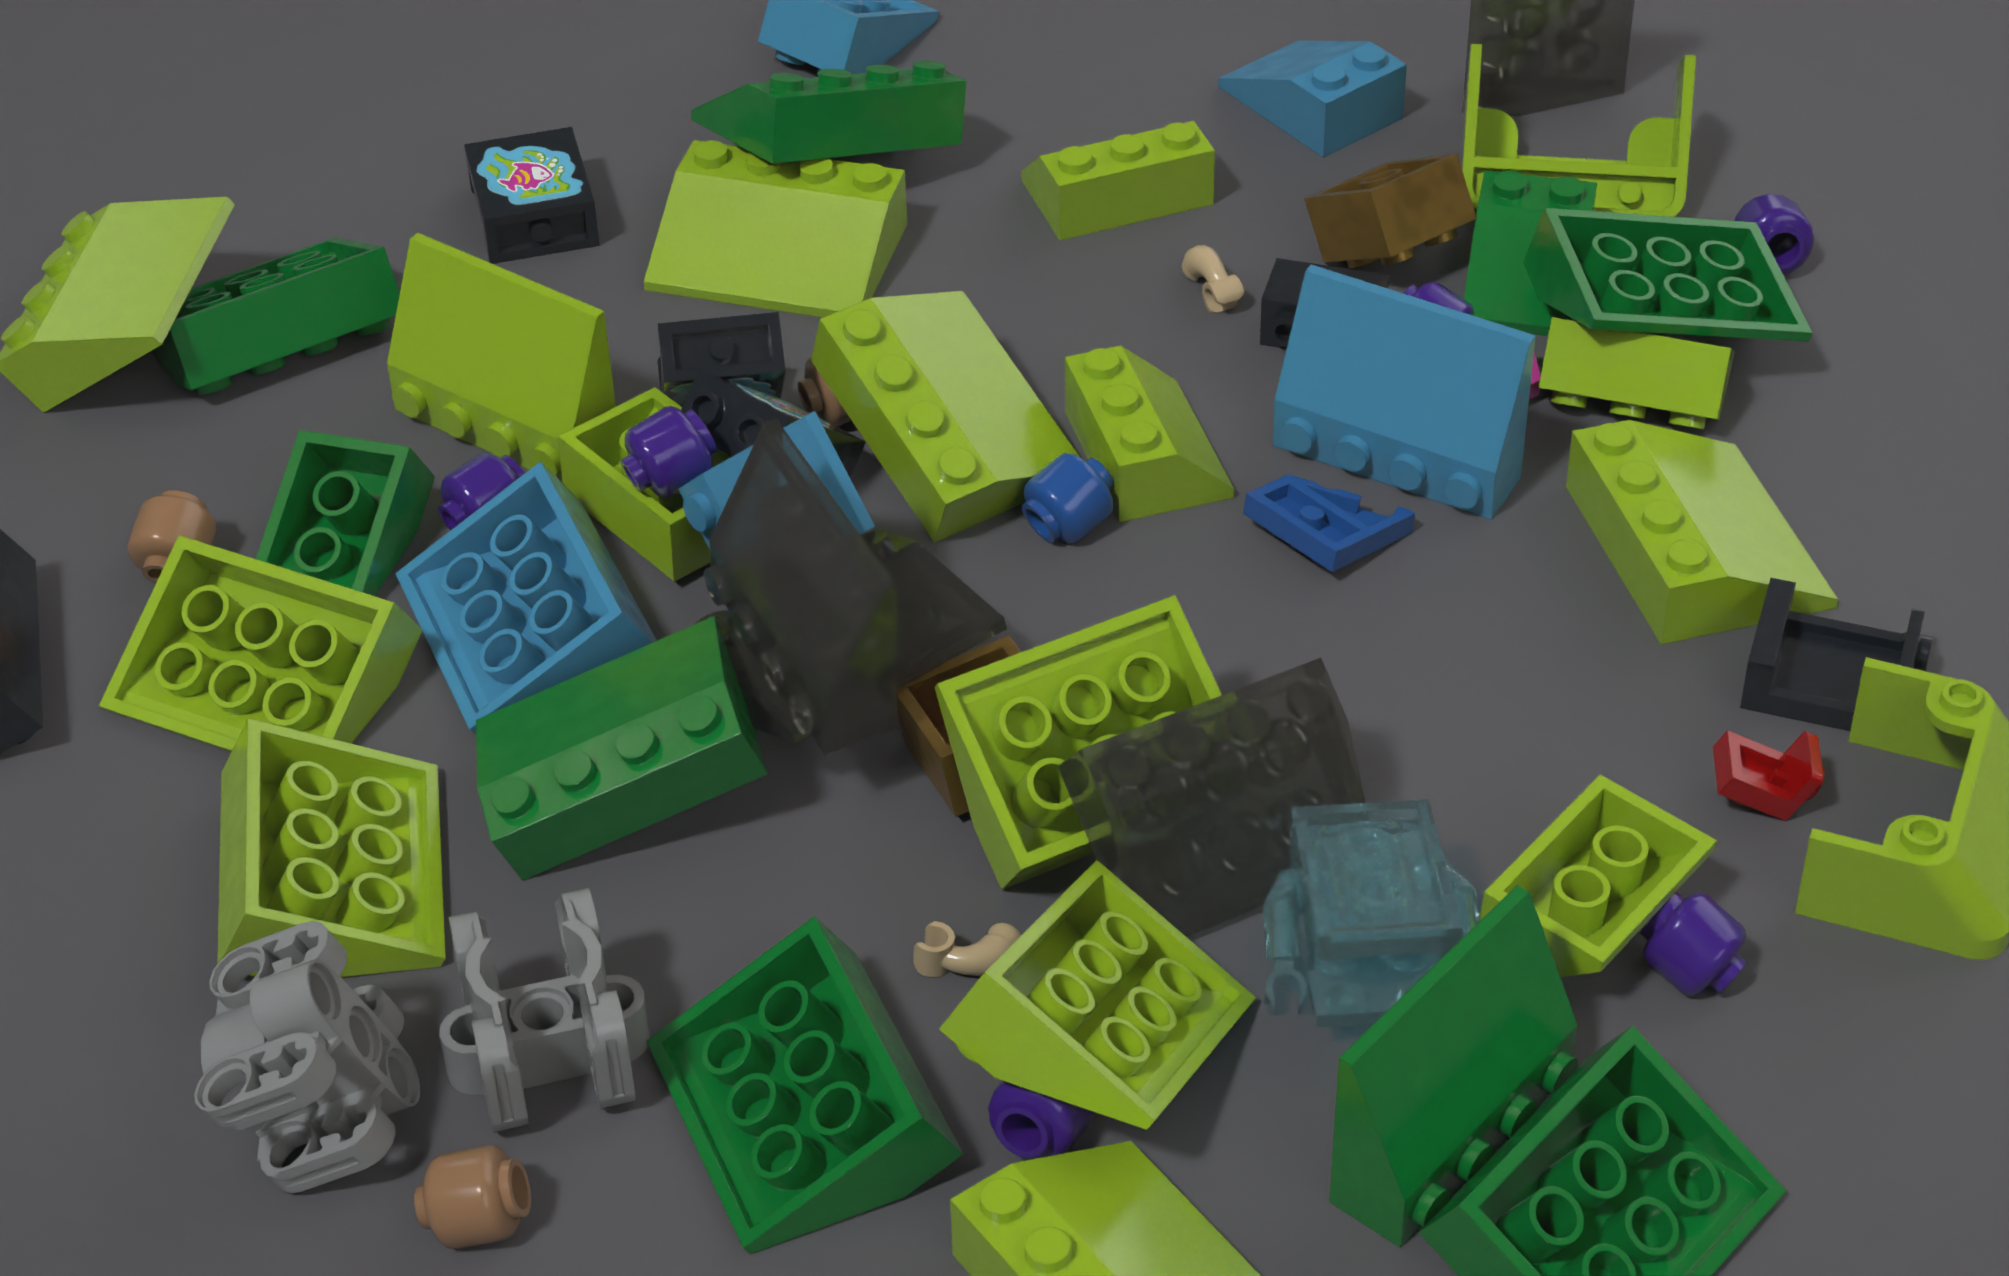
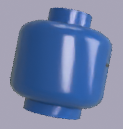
(1068, 498)

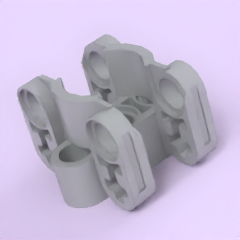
(545, 1027)
(312, 1056)

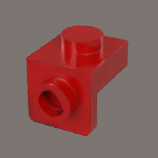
(1766, 777)

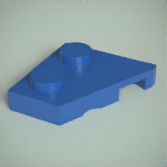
(1324, 521)

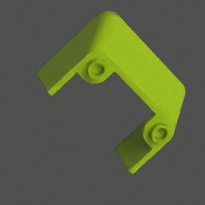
(1645, 183)
(1931, 876)

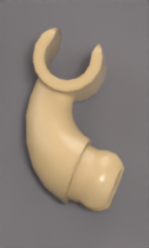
(1220, 290)
(941, 954)

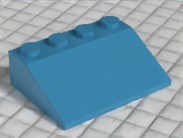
(1405, 392)
(521, 597)

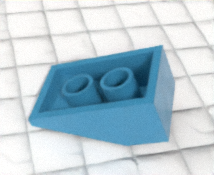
(843, 32)
(1323, 91)
(709, 492)

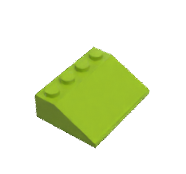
(776, 233)
(108, 293)
(495, 355)
(938, 405)
(1687, 528)
(259, 644)
(1041, 706)
(333, 841)
(1099, 1005)
(1086, 1217)

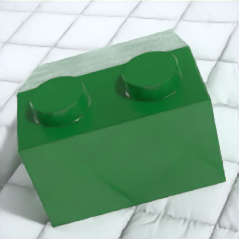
(1503, 231)
(346, 509)

